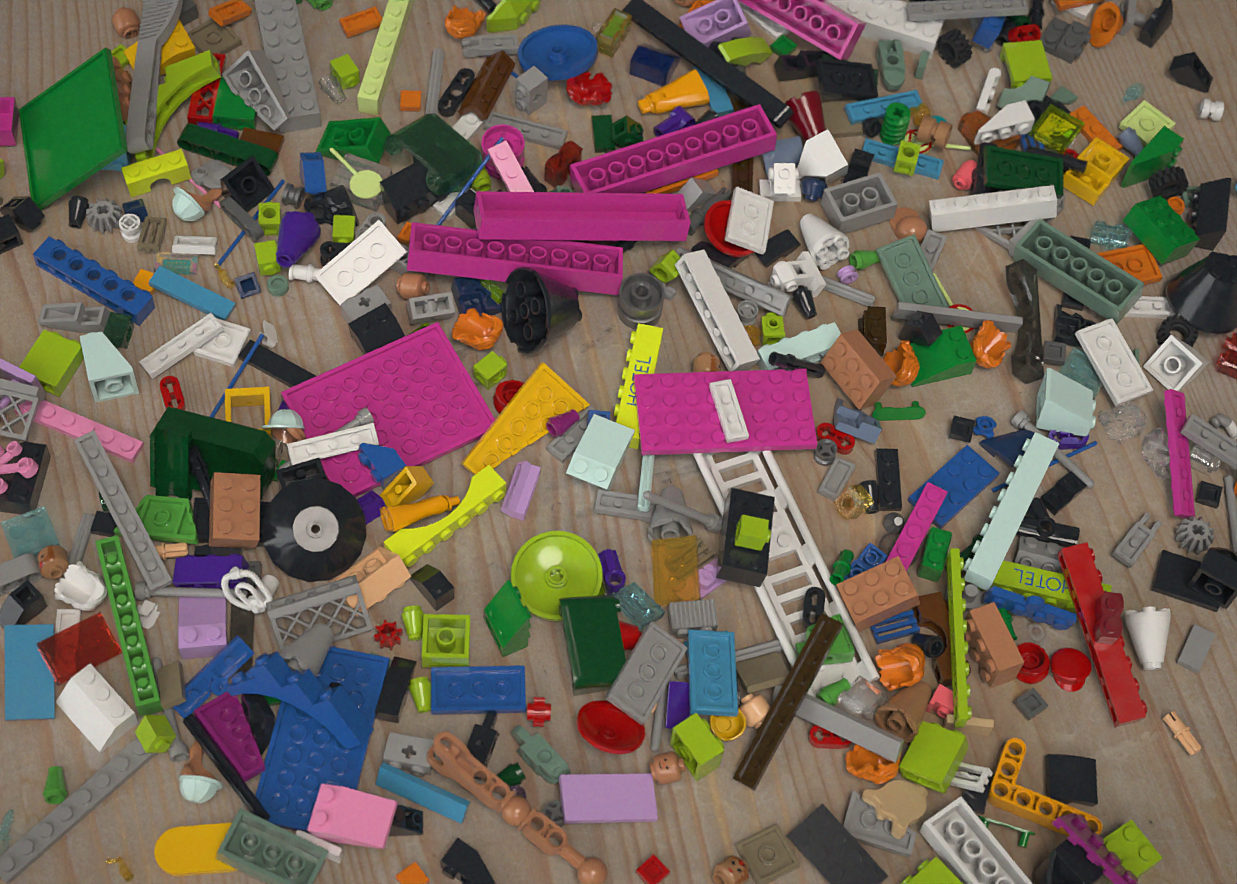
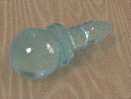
(1134, 92)
(4, 830)

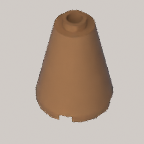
(904, 711)

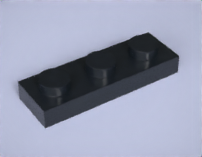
(888, 479)

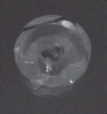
(862, 699)

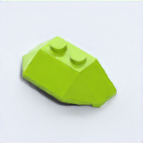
(511, 15)

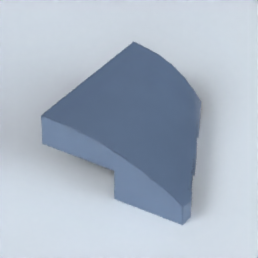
(786, 151)
(856, 422)

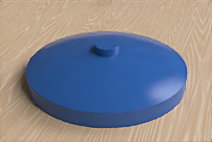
(558, 51)

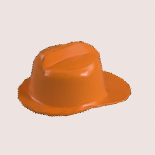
(1105, 24)

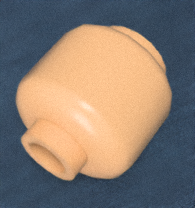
(754, 709)

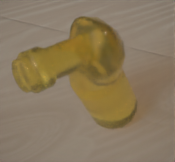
(223, 277)
(123, 869)

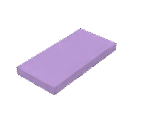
(607, 798)

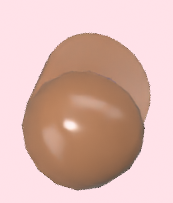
(906, 223)

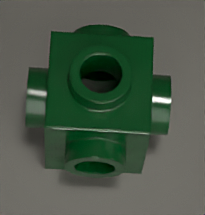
(627, 132)

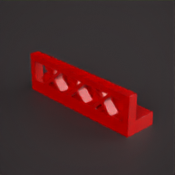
(197, 100)

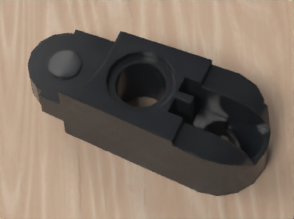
(483, 740)

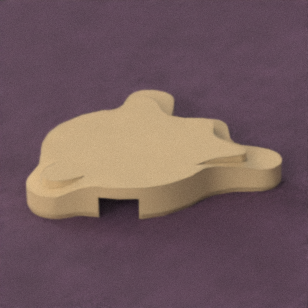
(898, 802)

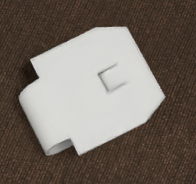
(270, 333)
(148, 613)

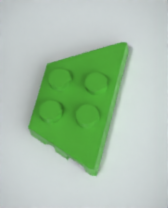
(167, 519)

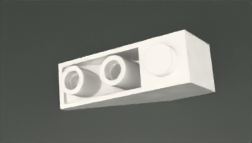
(1010, 121)

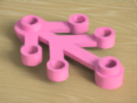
(26, 466)

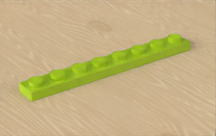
(958, 646)

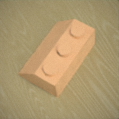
(377, 577)

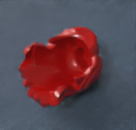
(589, 91)

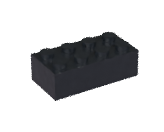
(737, 562)

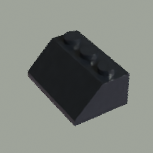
(407, 193)
(1210, 212)
(24, 492)

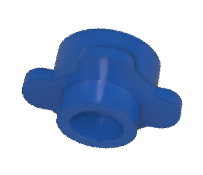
(987, 422)

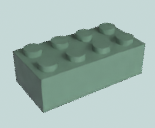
(270, 852)

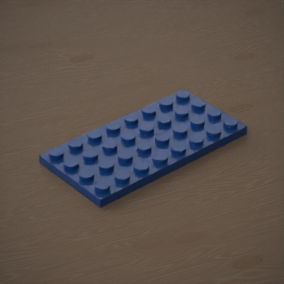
(309, 755)

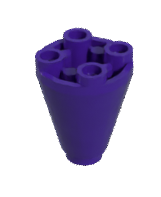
(296, 236)

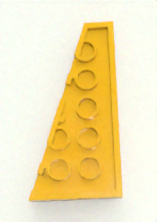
(524, 418)

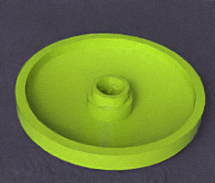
(555, 568)

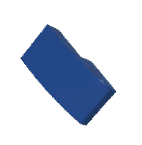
(868, 559)

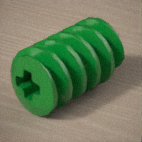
(895, 124)

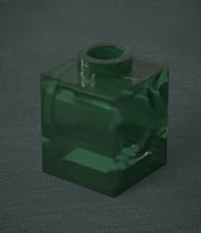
(119, 329)

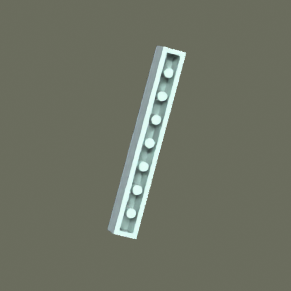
(1011, 511)

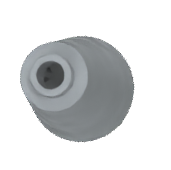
(668, 523)
(309, 649)

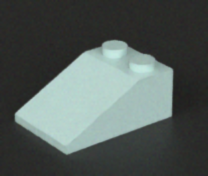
(600, 452)

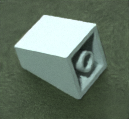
(106, 368)
(1064, 405)

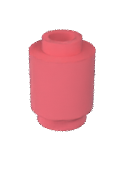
(963, 177)

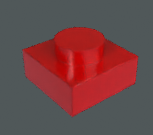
(653, 871)

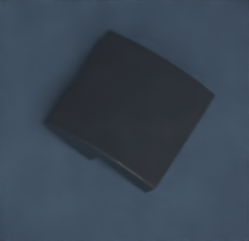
(1071, 779)

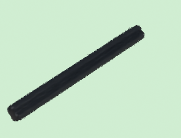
(225, 767)

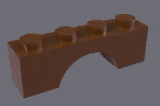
(933, 615)

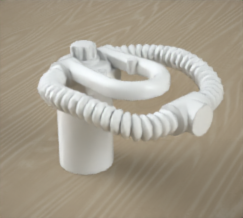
(260, 596)

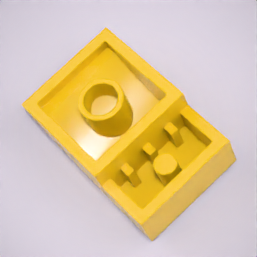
(1101, 171)

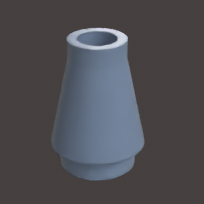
(1130, 141)

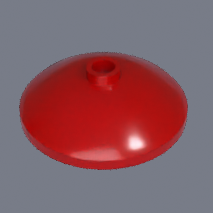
(715, 228)
(609, 728)

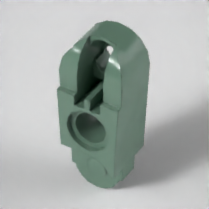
(891, 63)
(540, 755)

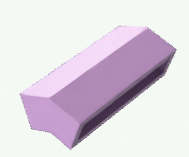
(520, 490)

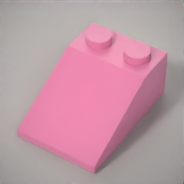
(352, 817)

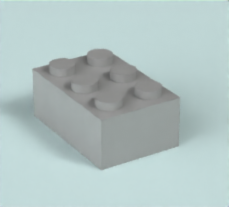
(859, 203)

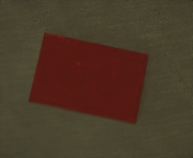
(77, 647)

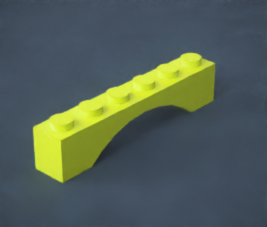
(483, 491)

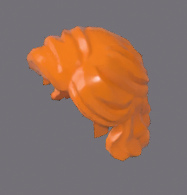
(463, 23)
(477, 330)
(989, 345)
(903, 364)
(900, 667)
(870, 765)

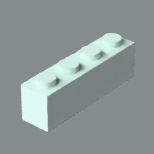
(806, 346)

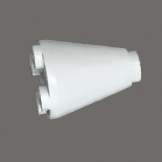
(823, 241)
(1149, 635)

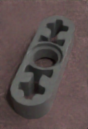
(241, 218)

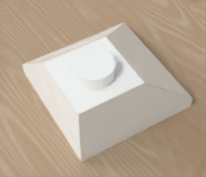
(1175, 364)

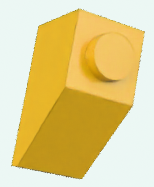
(407, 486)

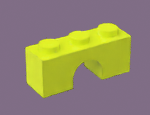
(143, 173)

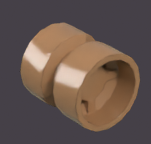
(934, 132)

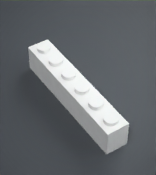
(993, 208)
(717, 311)

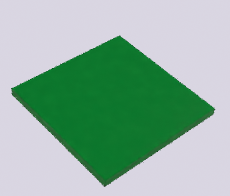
(72, 129)

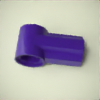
(677, 120)
(611, 571)

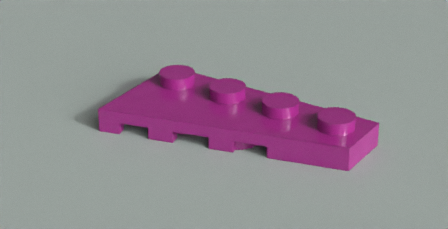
(228, 728)
(1095, 848)

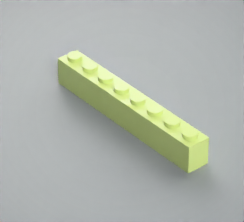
(383, 56)

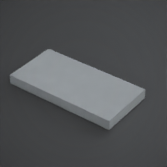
(646, 673)

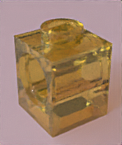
(861, 499)

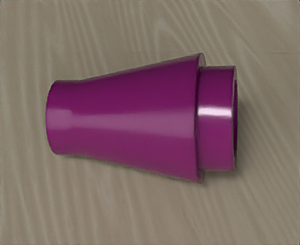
(561, 423)

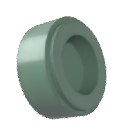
(277, 285)

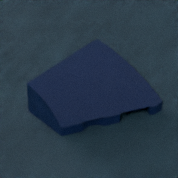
(470, 294)
(1008, 445)

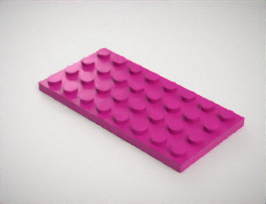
(681, 417)

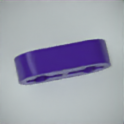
(1068, 440)

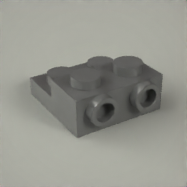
(1065, 39)

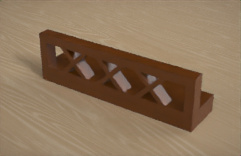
(488, 85)

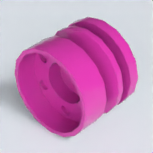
(513, 138)

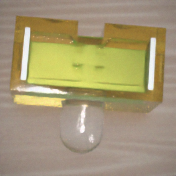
(612, 31)

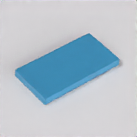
(712, 673)
(27, 677)

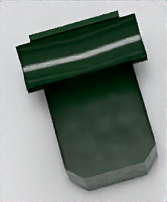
(223, 447)

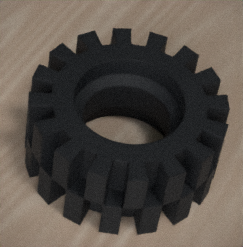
(954, 48)
(1168, 182)
(1179, 325)

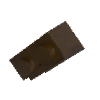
(873, 328)

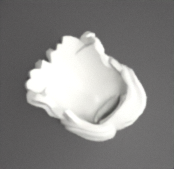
(81, 588)

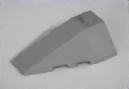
(257, 84)

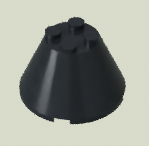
(1206, 293)
(537, 309)

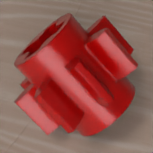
(386, 641)
(539, 711)

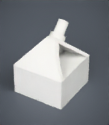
(822, 159)

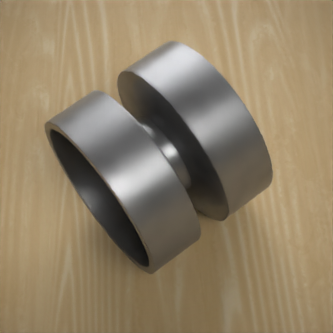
(640, 300)

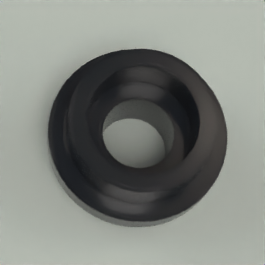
(871, 127)

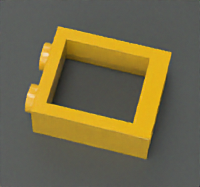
(248, 397)

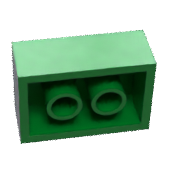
(1161, 229)

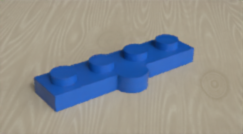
(1033, 607)
(214, 676)

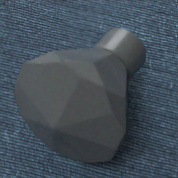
(894, 522)

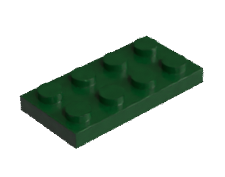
(1021, 170)

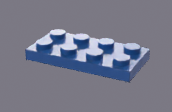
(963, 479)
(478, 690)

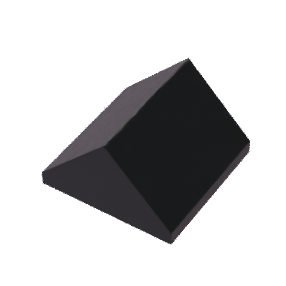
(247, 184)

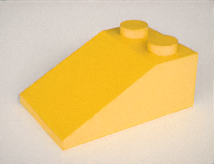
(173, 50)

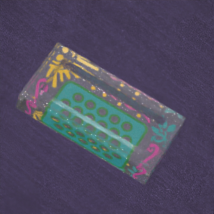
(177, 262)

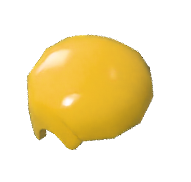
(727, 727)

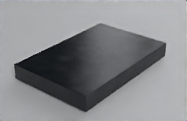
(846, 79)
(1173, 576)

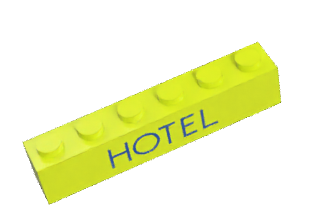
(641, 360)

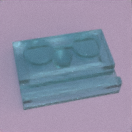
(638, 605)

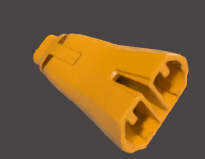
(684, 92)
(402, 515)

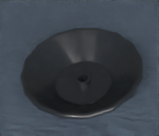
(289, 533)

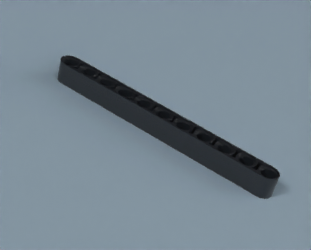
(708, 61)

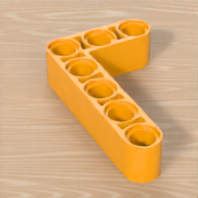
(1033, 799)

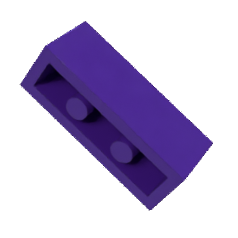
(207, 571)

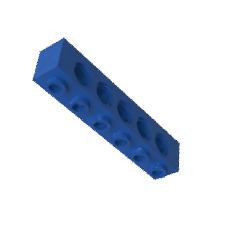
(48, 259)

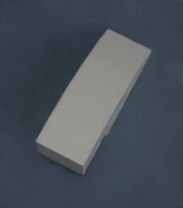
(74, 317)

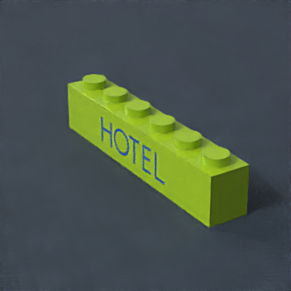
(1036, 582)

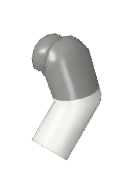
(1228, 423)

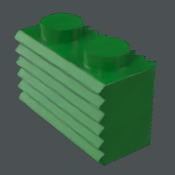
(934, 554)

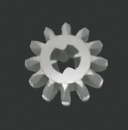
(104, 215)
(1195, 534)

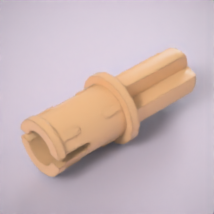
(172, 550)
(1182, 733)

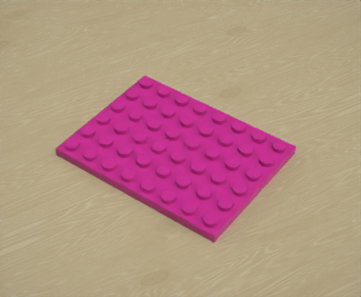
(415, 395)

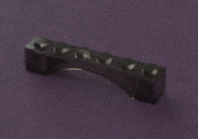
(1028, 354)

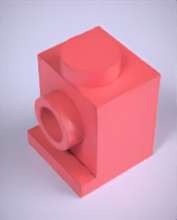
(941, 702)

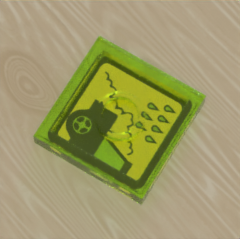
(1056, 129)

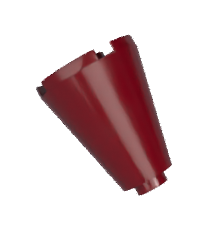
(808, 114)

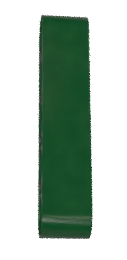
(225, 147)

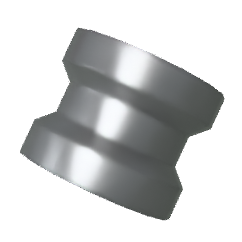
(293, 195)
(828, 447)
(552, 810)

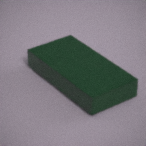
(602, 133)

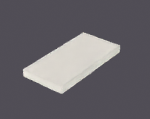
(360, 263)
(1114, 362)

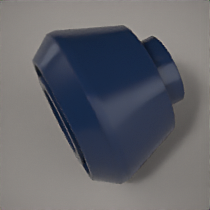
(812, 188)

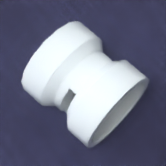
(1211, 109)
(130, 228)

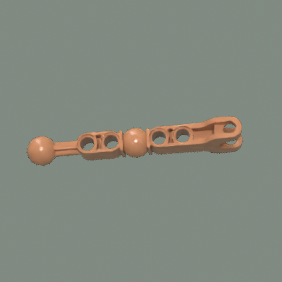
(515, 810)

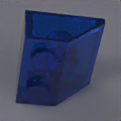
(653, 64)

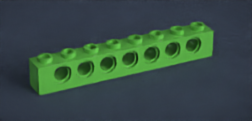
(129, 626)

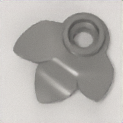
(210, 174)

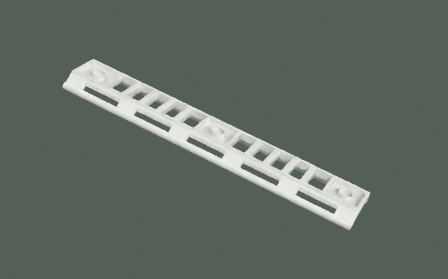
(783, 543)

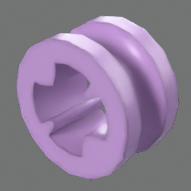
(847, 274)

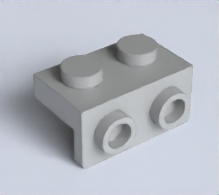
(1038, 554)

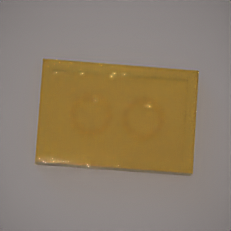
(676, 570)

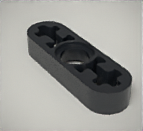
(456, 84)

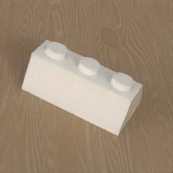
(96, 708)

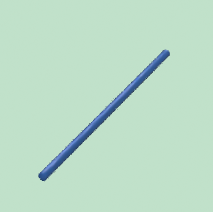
(467, 184)
(254, 217)
(237, 374)
(1053, 462)

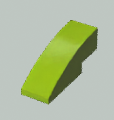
(745, 50)

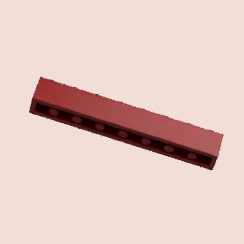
(1109, 660)

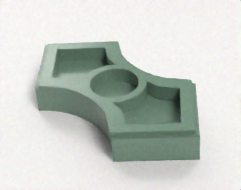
(1033, 90)

